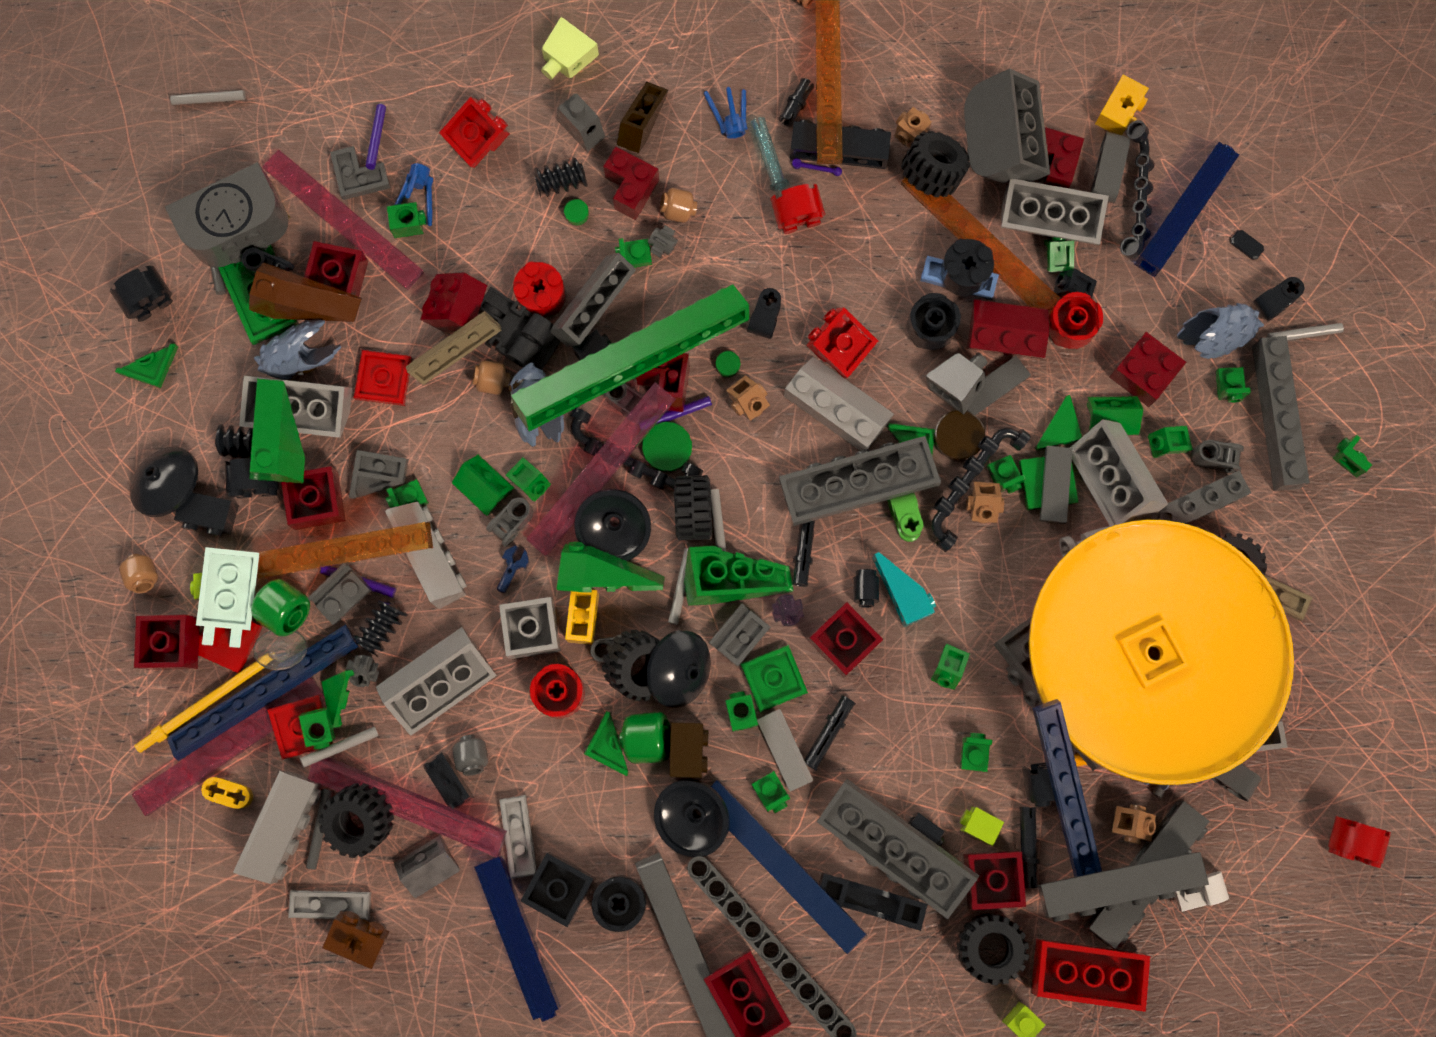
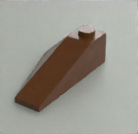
(294, 297)

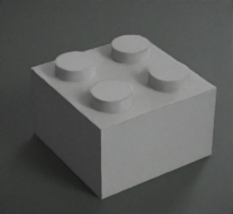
(529, 628)

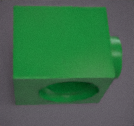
(399, 212)
(322, 717)
(741, 723)

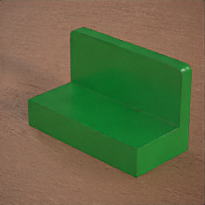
(1123, 410)
(481, 484)

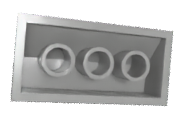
(1053, 211)
(837, 404)
(315, 407)
(1116, 474)
(430, 565)
(435, 681)
(278, 828)

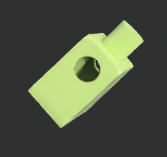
(567, 50)

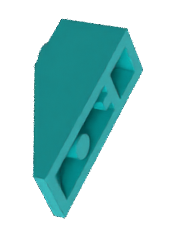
(906, 595)

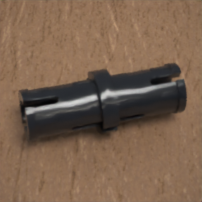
(796, 102)

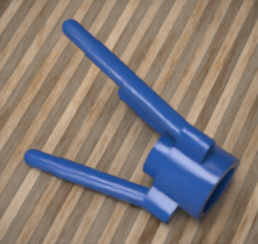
(734, 125)
(418, 178)

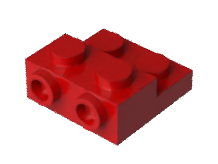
(474, 131)
(841, 341)

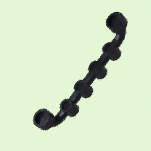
(1133, 246)
(635, 466)
(961, 485)

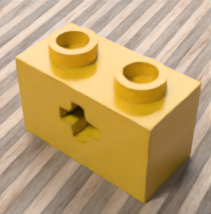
(1127, 94)
(582, 617)

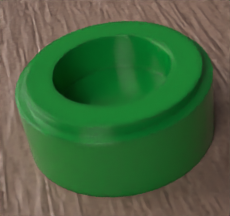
(576, 212)
(728, 364)

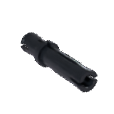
(803, 554)
(828, 733)
(1029, 846)

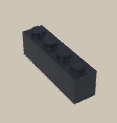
(859, 145)

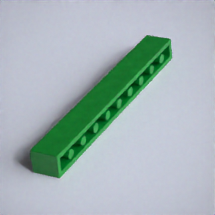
(630, 357)

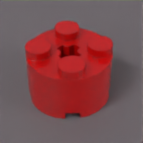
(798, 207)
(534, 277)
(1086, 314)
(547, 680)
(1358, 842)

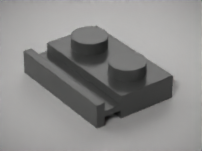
(340, 593)
(739, 635)

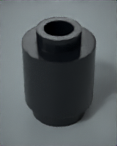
(866, 588)

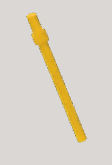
(161, 732)

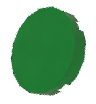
(667, 447)

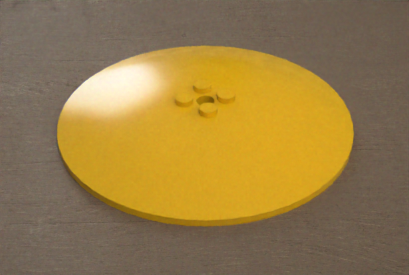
(1218, 640)

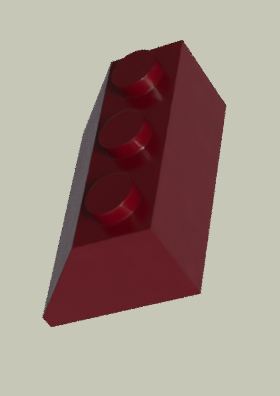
(1008, 329)
(747, 998)

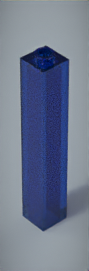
(1186, 209)
(518, 939)

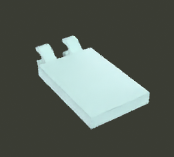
(227, 593)

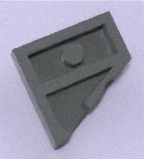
(376, 473)

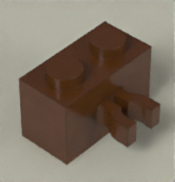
(356, 939)

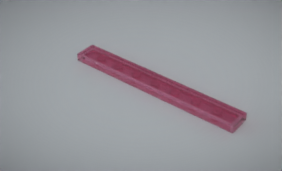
(343, 220)
(601, 467)
(216, 752)
(414, 807)

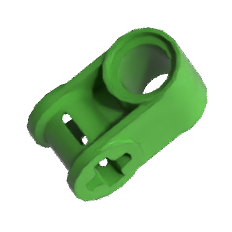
(904, 512)

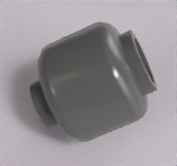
(470, 755)

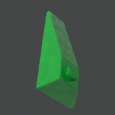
(275, 439)
(589, 567)
(724, 577)

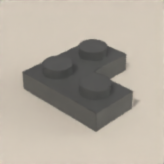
(355, 180)

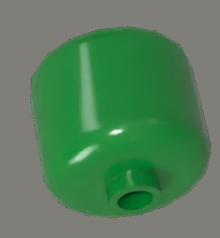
(280, 607)
(646, 737)

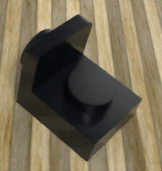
(1074, 281)

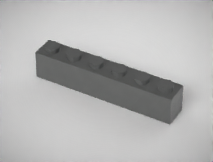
(1280, 413)
(1171, 838)
(1123, 885)

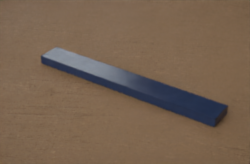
(260, 694)
(1067, 788)
(791, 874)

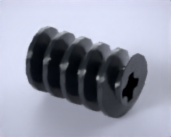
(560, 177)
(233, 443)
(379, 627)

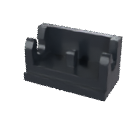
(448, 781)

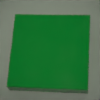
(1032, 486)
(774, 678)

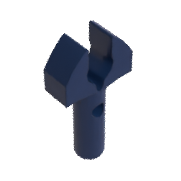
(512, 567)

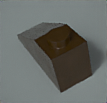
(641, 117)

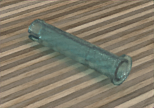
(769, 155)

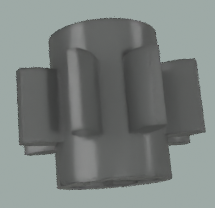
(662, 241)
(364, 670)

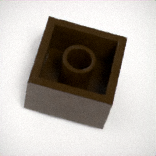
(687, 750)

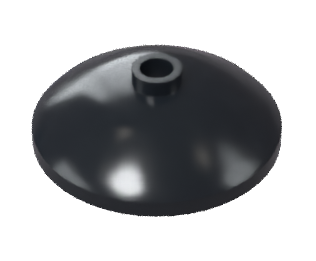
(164, 481)
(620, 539)
(678, 668)
(682, 827)

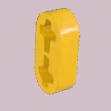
(226, 799)

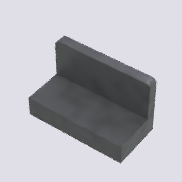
(426, 867)

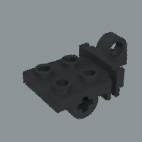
(523, 336)

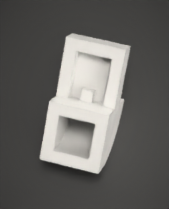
(1210, 895)

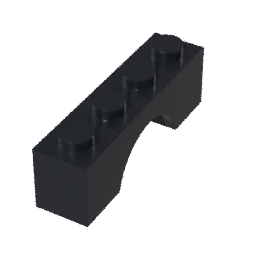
(874, 901)

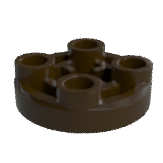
(959, 435)

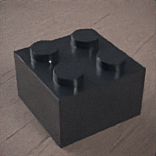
(558, 889)

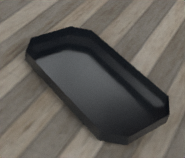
(1247, 244)

